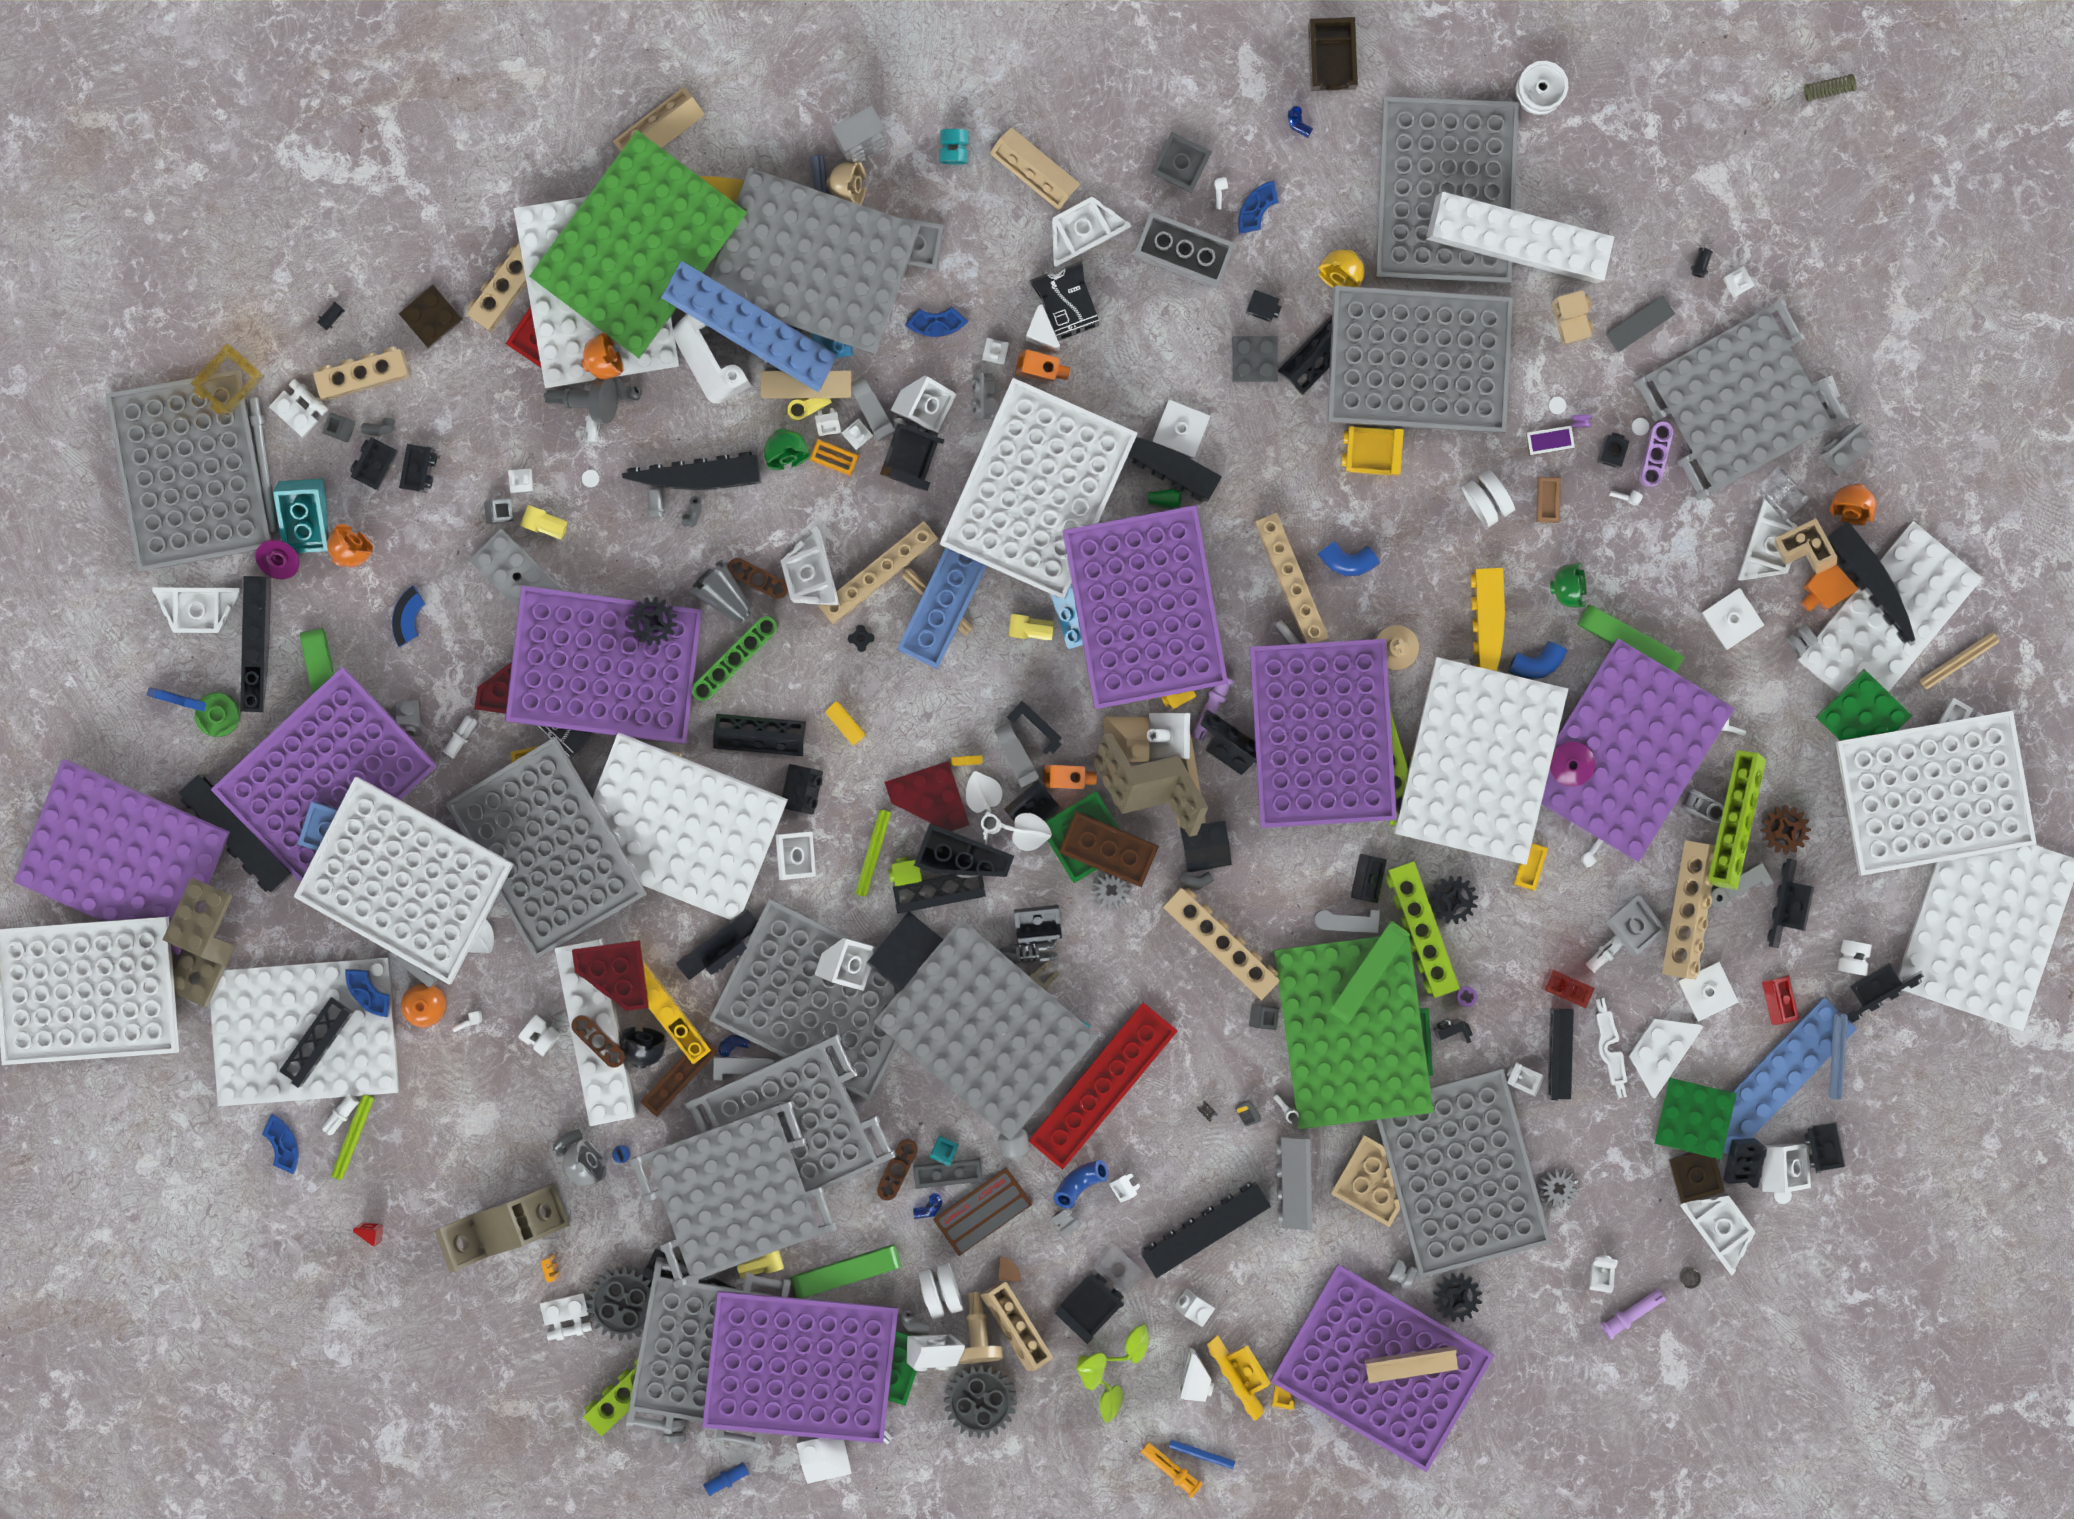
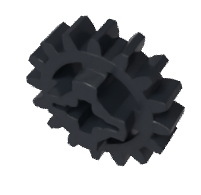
(661, 626)
(1450, 910)
(1451, 1306)

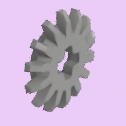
(1111, 899)
(1561, 1179)

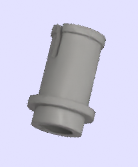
(655, 503)

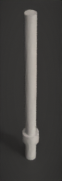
(257, 421)

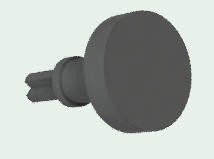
(600, 399)

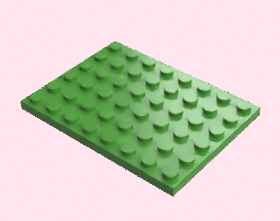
(630, 240)
(1360, 1068)

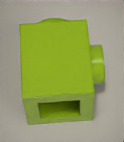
(904, 872)

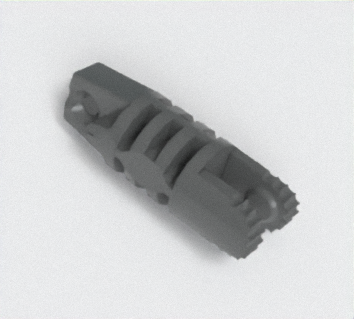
(1030, 953)

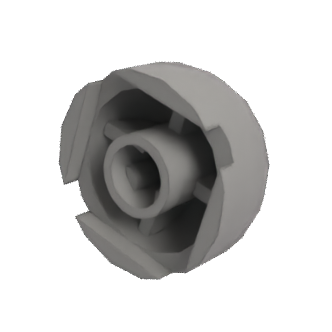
(583, 1165)

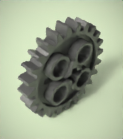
(616, 1323)
(968, 1418)

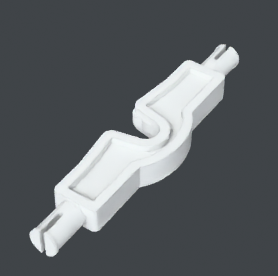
(1609, 1035)

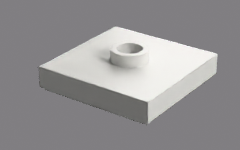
(1181, 428)
(1732, 619)
(1709, 992)

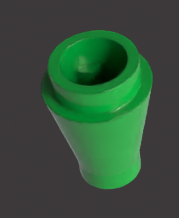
(1166, 498)

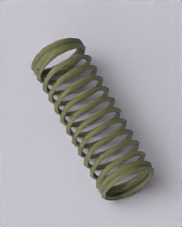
(1850, 78)

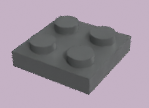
(1181, 162)
(1255, 359)

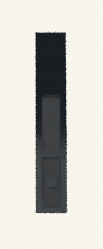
(1175, 467)
(701, 474)
(1871, 577)
(255, 642)

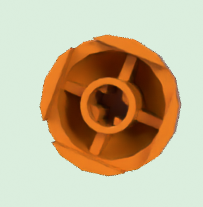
(601, 358)
(1854, 504)
(347, 547)
(423, 1005)

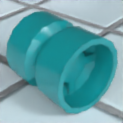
(954, 138)

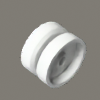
(1548, 76)
(1488, 498)
(937, 1292)

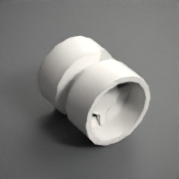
(1848, 963)
(545, 1041)

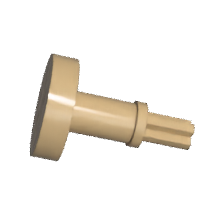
(1401, 646)
(979, 1350)

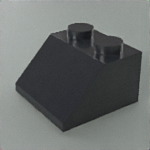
(1208, 848)

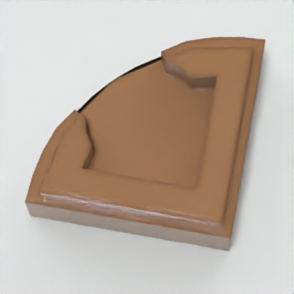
(1008, 1270)

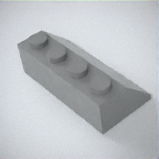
(1295, 1182)

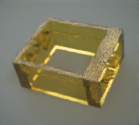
(210, 369)

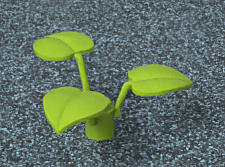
(1092, 1370)

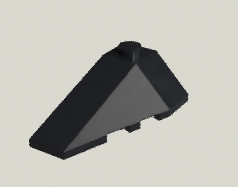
(957, 855)

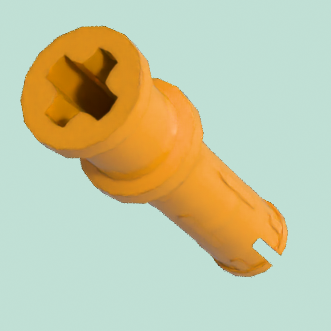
(1179, 1476)

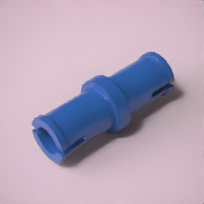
(726, 1479)

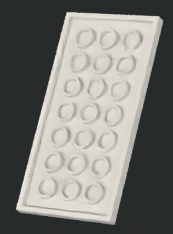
(1858, 638)

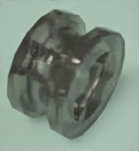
(1207, 1111)
(1683, 1279)

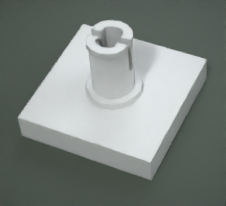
(1169, 735)

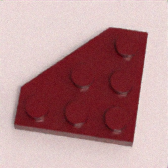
(493, 693)
(930, 796)
(615, 972)

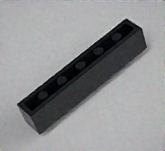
(241, 841)
(1205, 1229)

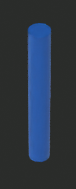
(1201, 1454)

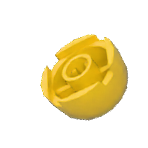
(1342, 269)

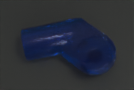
(1296, 122)
(731, 1043)
(930, 1209)

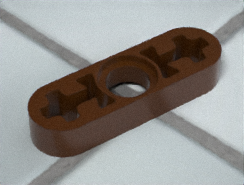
(745, 565)
(616, 1048)
(895, 1187)

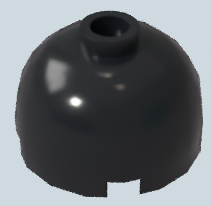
(643, 1047)

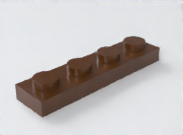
(675, 1081)

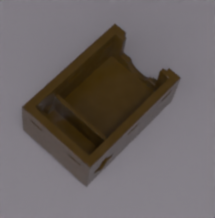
(1332, 54)

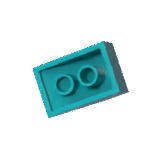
(302, 514)

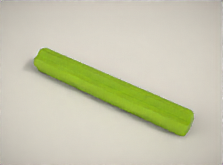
(873, 853)
(352, 1137)

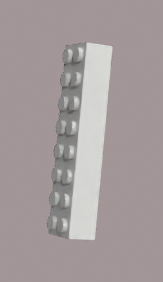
(1520, 237)
(605, 1088)

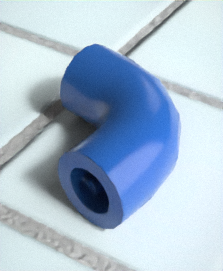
(1346, 563)
(1538, 666)
(1078, 1181)

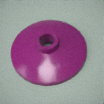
(274, 565)
(1572, 752)

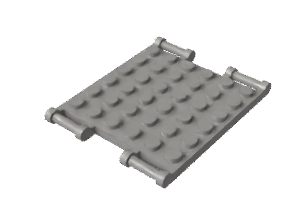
(1741, 400)
(825, 1114)
(733, 1193)
(677, 1351)

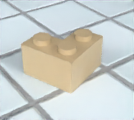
(1571, 317)
(1809, 541)

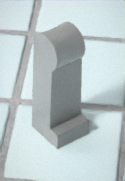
(872, 409)
(1016, 755)
(1748, 879)
(1327, 921)
(738, 1065)

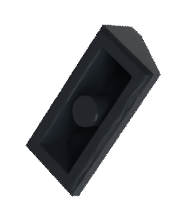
(1368, 878)

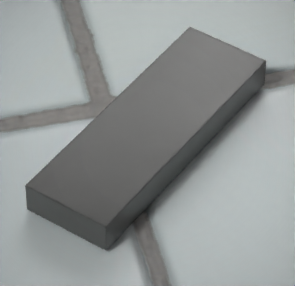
(1640, 324)
(942, 1175)

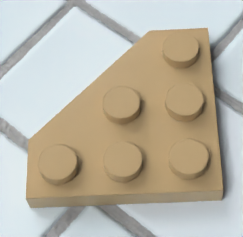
(1368, 1182)

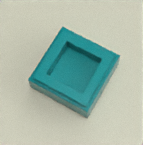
(944, 1150)

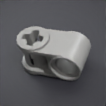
(1702, 806)

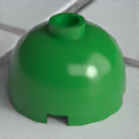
(785, 448)
(1569, 585)

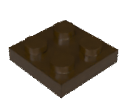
(430, 316)
(1695, 1176)

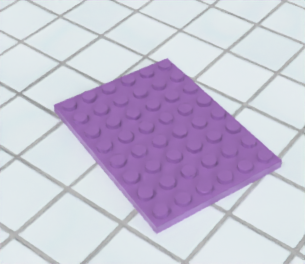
(1145, 606)
(589, 674)
(1323, 733)
(1646, 745)
(316, 758)
(116, 849)
(1365, 1322)
(800, 1367)

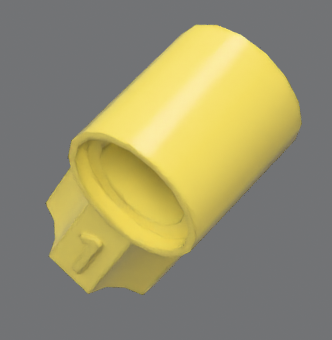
(809, 405)
(539, 521)
(1027, 627)
(768, 1263)

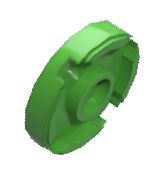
(220, 715)

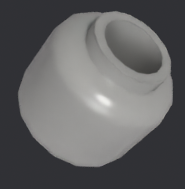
(1016, 1147)

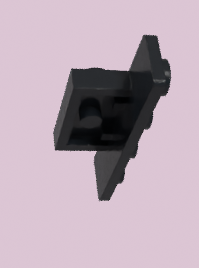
(1229, 744)
(1792, 904)
(719, 948)
(1878, 987)

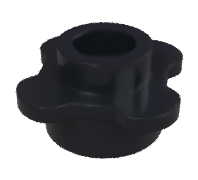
(867, 638)

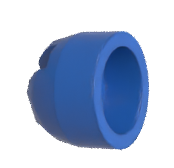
(625, 1152)

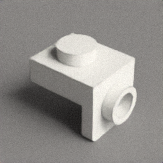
(1524, 1079)
(1602, 1273)
(1194, 1307)

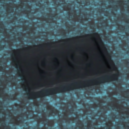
(904, 951)

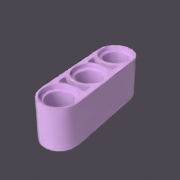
(1663, 446)

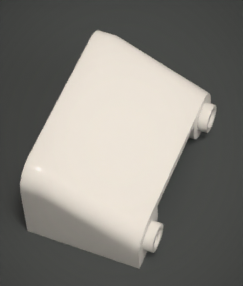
(715, 382)

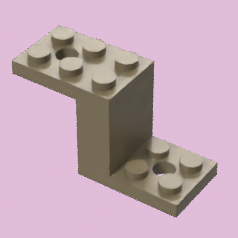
(1150, 784)
(196, 935)
(501, 1228)

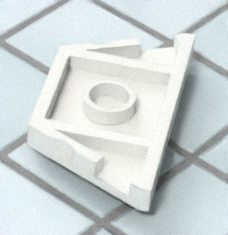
(1083, 229)
(1761, 554)
(809, 572)
(197, 608)
(1661, 1051)
(1721, 1227)

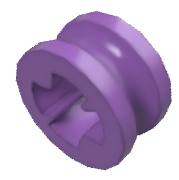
(1581, 421)
(1470, 990)

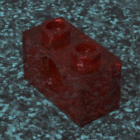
(1567, 988)

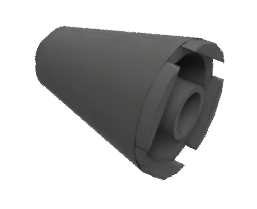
(722, 592)

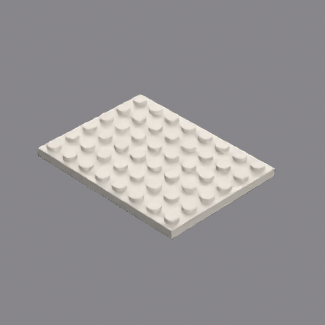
(560, 329)
(1036, 475)
(1481, 760)
(1935, 793)
(686, 825)
(403, 880)
(1989, 931)
(86, 991)
(267, 1011)

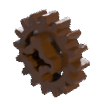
(1790, 840)

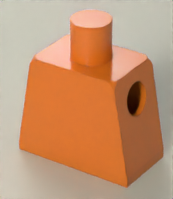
(1031, 365)
(1827, 588)
(1059, 777)

